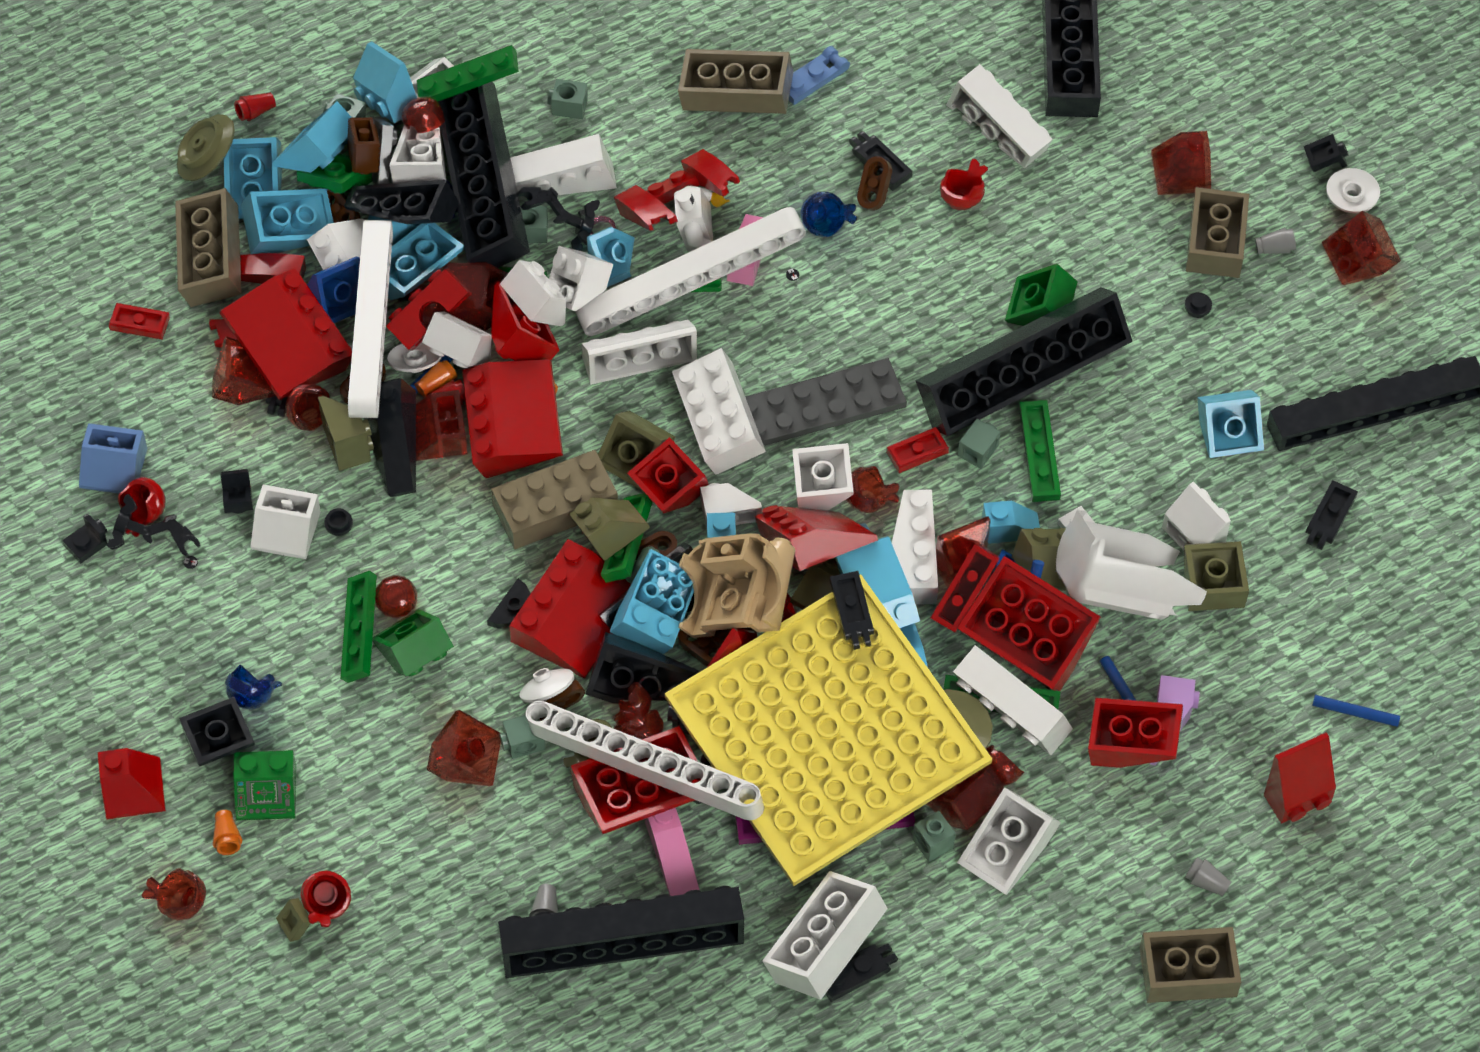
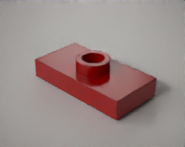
(139, 321)
(917, 450)

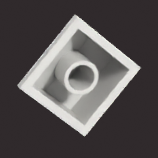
(337, 242)
(535, 293)
(822, 476)

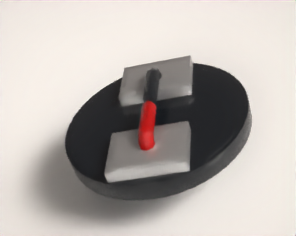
(792, 274)
(190, 562)

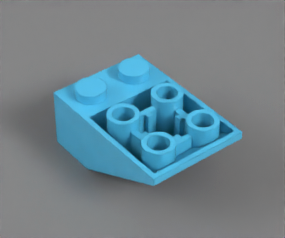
(654, 604)

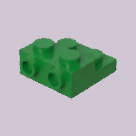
(335, 176)

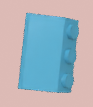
(383, 82)
(317, 142)
(419, 257)

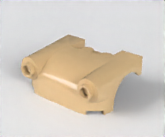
(737, 583)

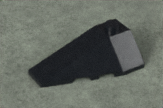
(625, 662)

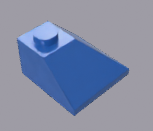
(337, 289)

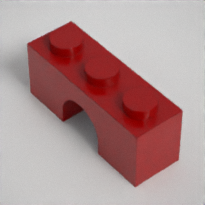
(409, 323)

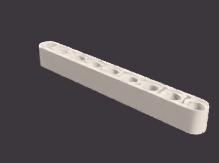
(691, 271)
(370, 319)
(651, 770)

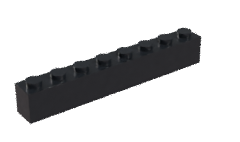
(1375, 403)

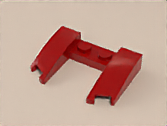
(648, 206)
(259, 269)

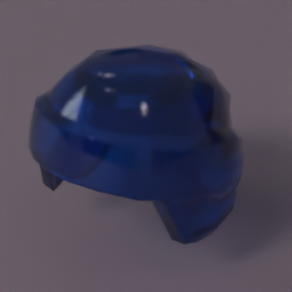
(826, 214)
(248, 690)

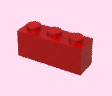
(965, 587)

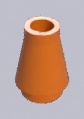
(436, 377)
(226, 834)

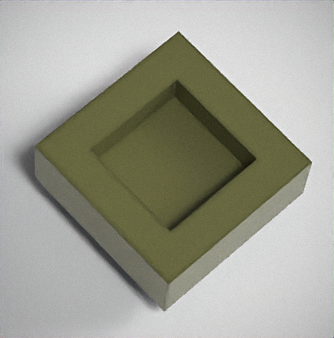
(293, 919)

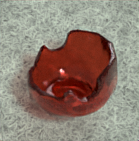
(423, 114)
(396, 596)
(637, 695)
(1004, 767)

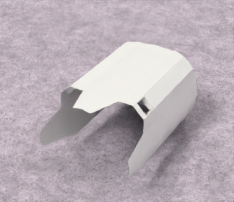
(1119, 570)

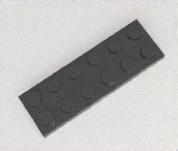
(826, 401)

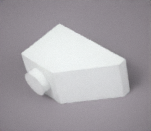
(729, 499)

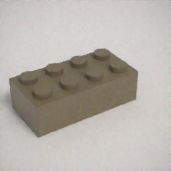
(735, 81)
(208, 247)
(542, 501)

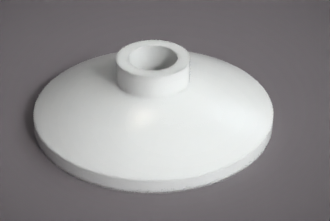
(1353, 182)
(412, 361)
(546, 684)

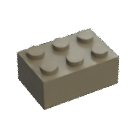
(1217, 232)
(1190, 964)

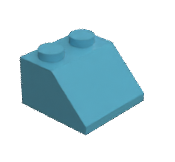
(1231, 423)

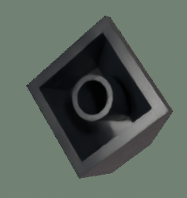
(216, 731)

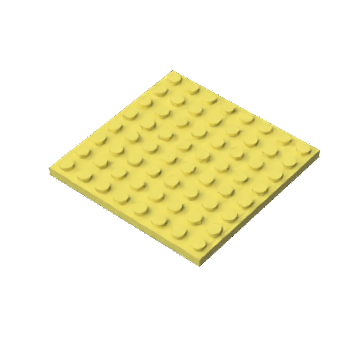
(828, 732)

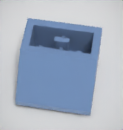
(111, 458)

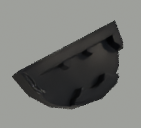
(509, 606)

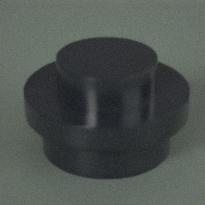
(1198, 304)
(338, 522)

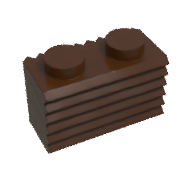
(363, 145)

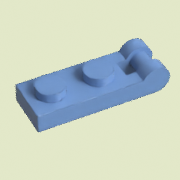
(817, 74)

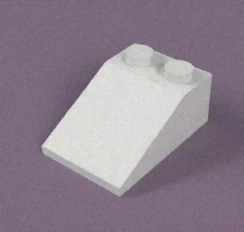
(1008, 841)

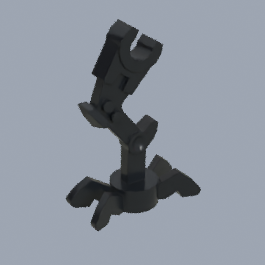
(583, 224)
(123, 522)

